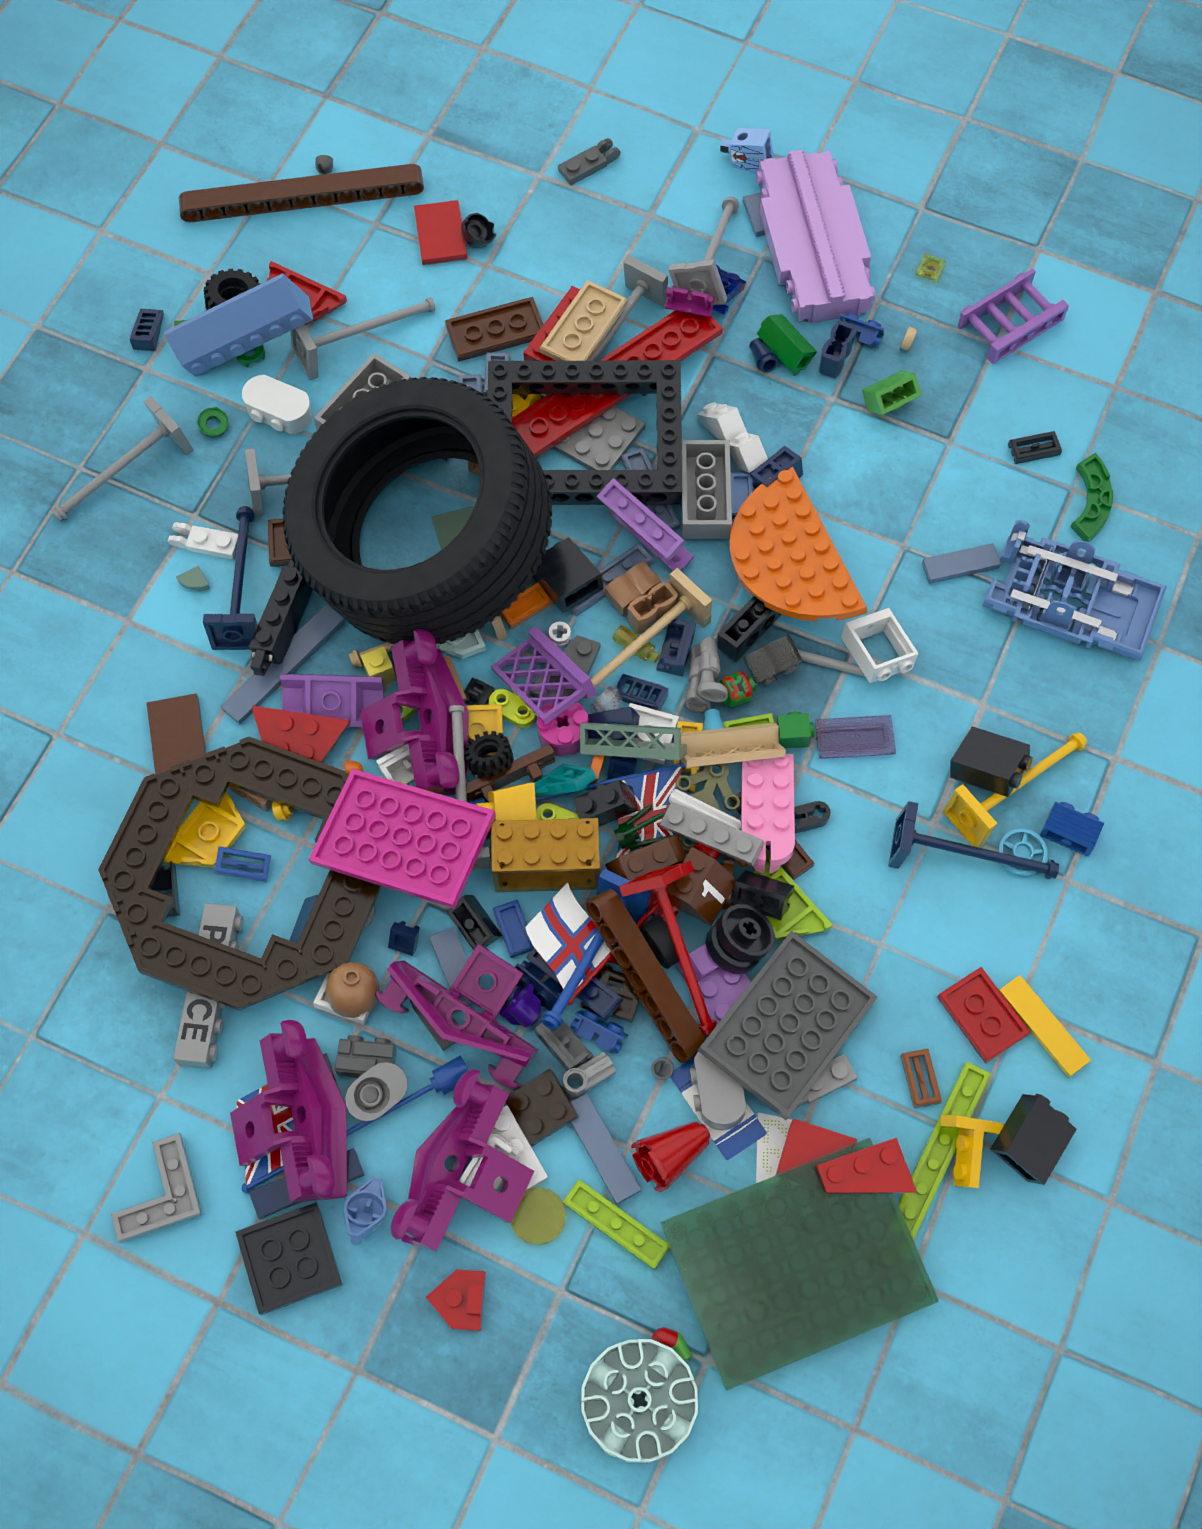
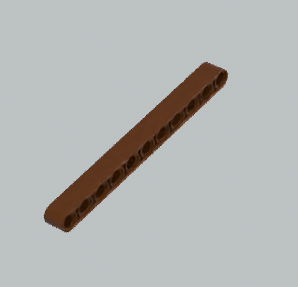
(301, 193)

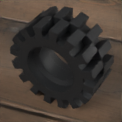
(493, 764)

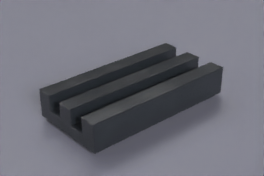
(1035, 451)

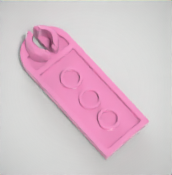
(769, 807)

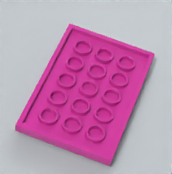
(403, 838)

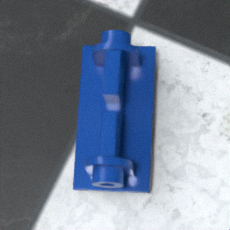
(869, 331)
(608, 1033)

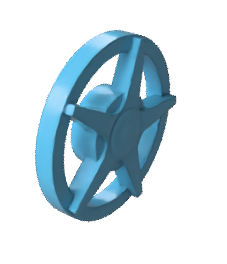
(1023, 849)

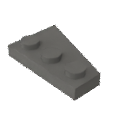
(582, 653)

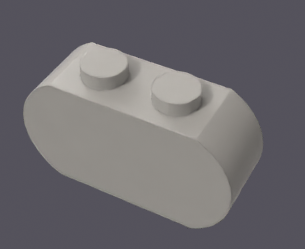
(719, 1095)

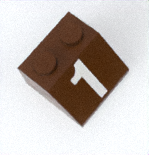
(703, 890)

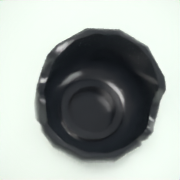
(477, 230)

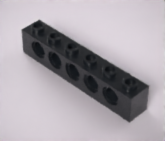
(745, 628)

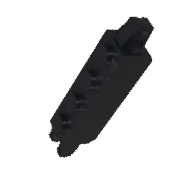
(279, 620)

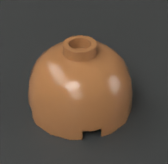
(352, 989)

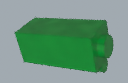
(786, 343)

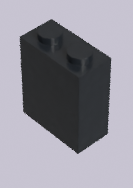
(568, 575)
(990, 761)
(1033, 1138)

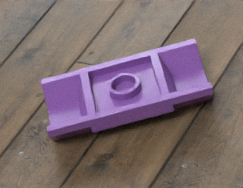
(331, 695)
(718, 986)

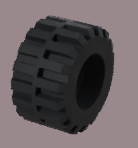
(227, 285)

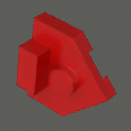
(460, 1299)

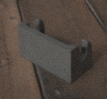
(564, 1045)

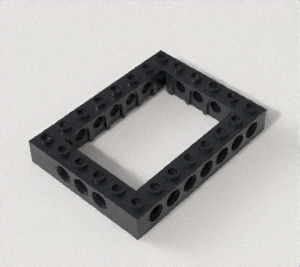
(596, 378)

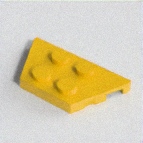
(204, 832)

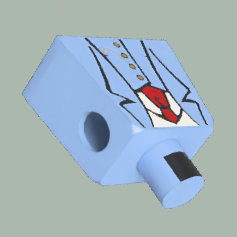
(748, 148)

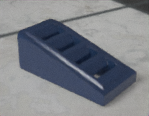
(142, 342)
(652, 688)

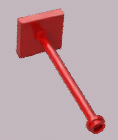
(658, 882)

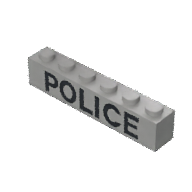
(201, 1016)

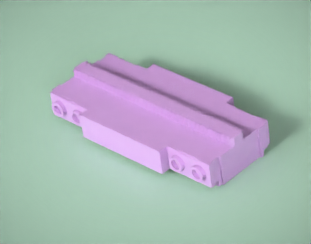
(815, 236)

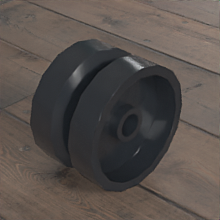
(740, 939)

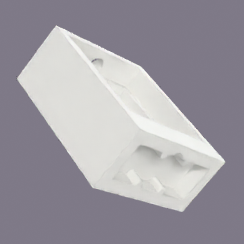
(873, 624)

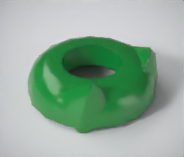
(246, 360)
(211, 413)

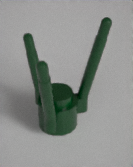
(628, 834)

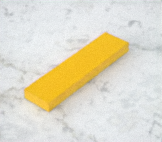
(1045, 1026)

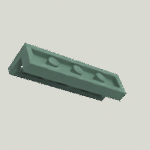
(631, 747)

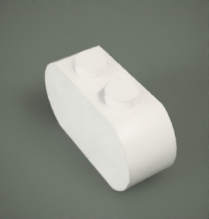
(277, 404)

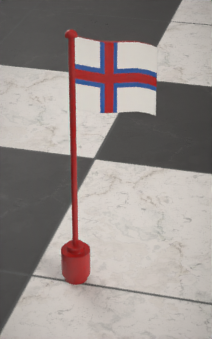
(565, 931)

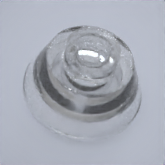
(607, 700)

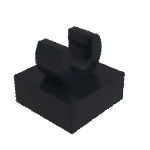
(478, 692)

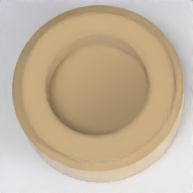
(908, 338)

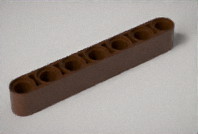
(645, 975)

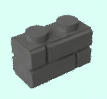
(358, 1056)

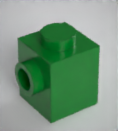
(795, 730)

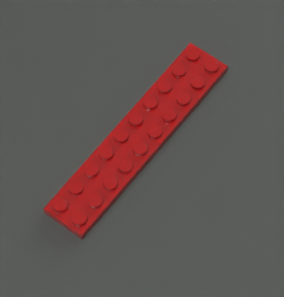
(561, 415)

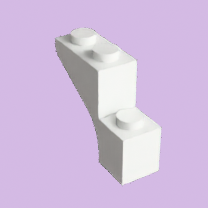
(727, 424)

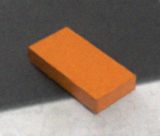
(527, 605)

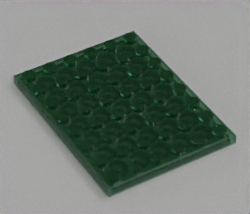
(794, 1269)

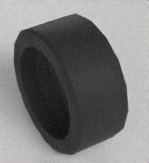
(659, 940)

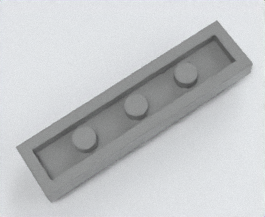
(712, 834)

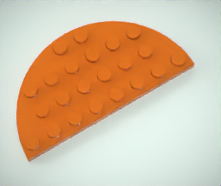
(789, 556)

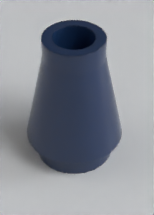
(763, 356)

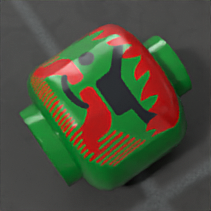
(739, 689)

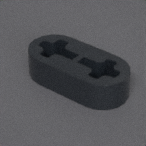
(806, 810)

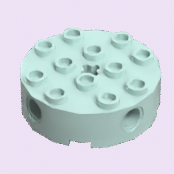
(670, 1397)

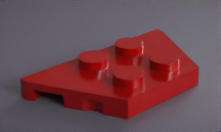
(321, 297)
(299, 732)

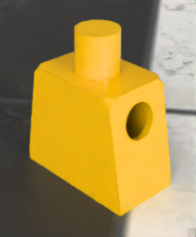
(513, 803)

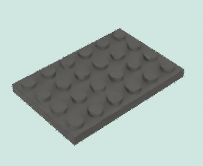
(787, 1025)

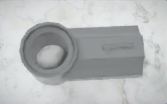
(589, 1074)

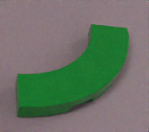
(1098, 498)

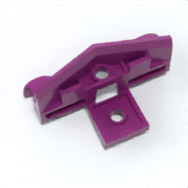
(429, 687)
(480, 1029)
(463, 1135)
(317, 1148)

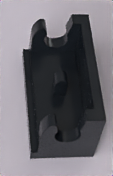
(763, 894)

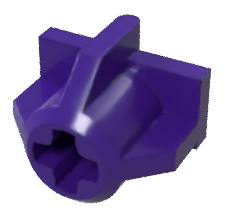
(522, 1008)

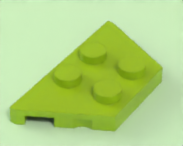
(802, 916)

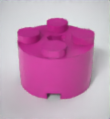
(564, 739)

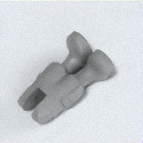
(702, 671)

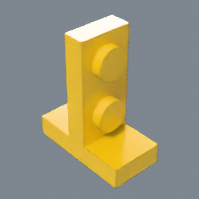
(969, 1146)

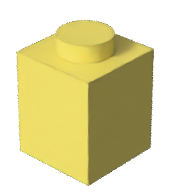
(378, 664)

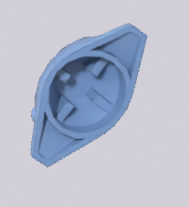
(365, 1210)

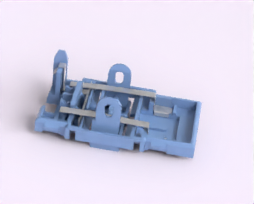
(1119, 606)

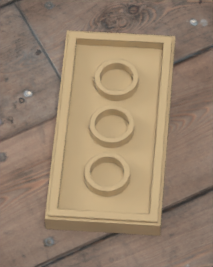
(584, 324)

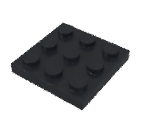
(288, 1258)

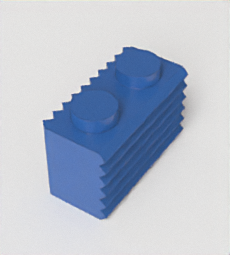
(1072, 828)

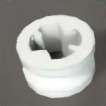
(560, 626)

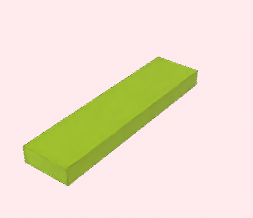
(616, 1224)

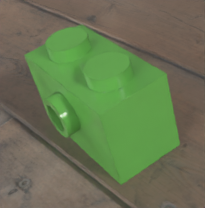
(891, 392)

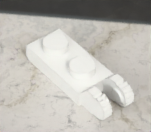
(205, 540)

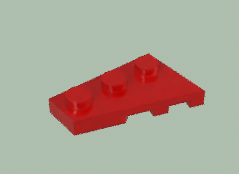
(869, 1170)

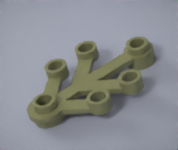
(706, 795)

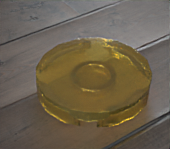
(539, 1217)

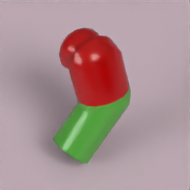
(674, 1340)

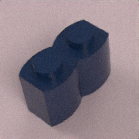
(837, 349)

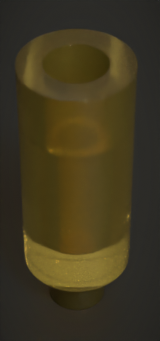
(625, 637)

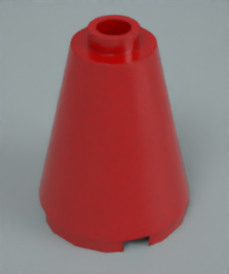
(670, 1153)

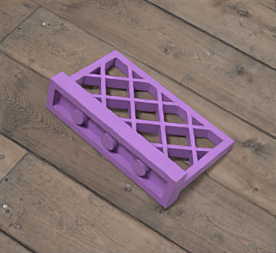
(571, 675)

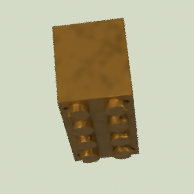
(545, 854)

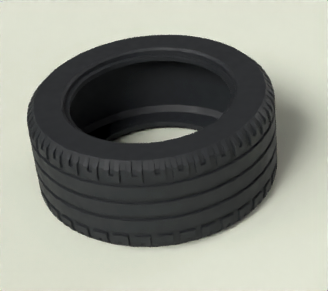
(369, 447)

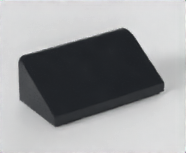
(474, 922)

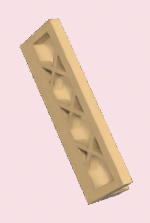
(732, 745)

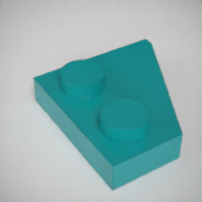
(564, 779)

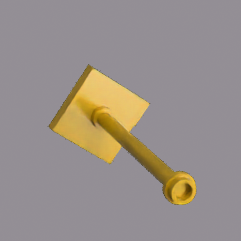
(972, 817)

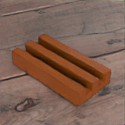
(925, 1101)

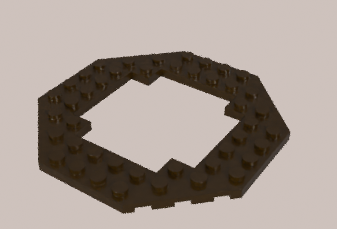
(201, 963)

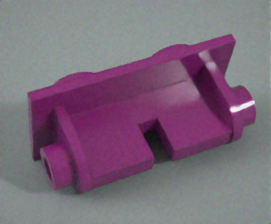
(689, 302)

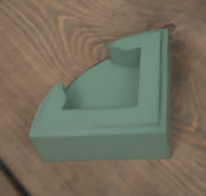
(193, 579)

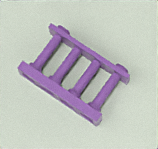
(1016, 335)
(645, 526)

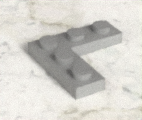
(175, 1207)

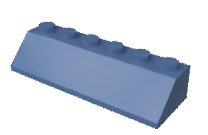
(239, 324)

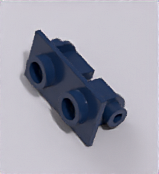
(545, 991)

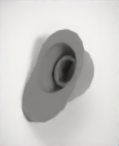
(376, 1091)

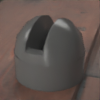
(324, 164)
(657, 1065)

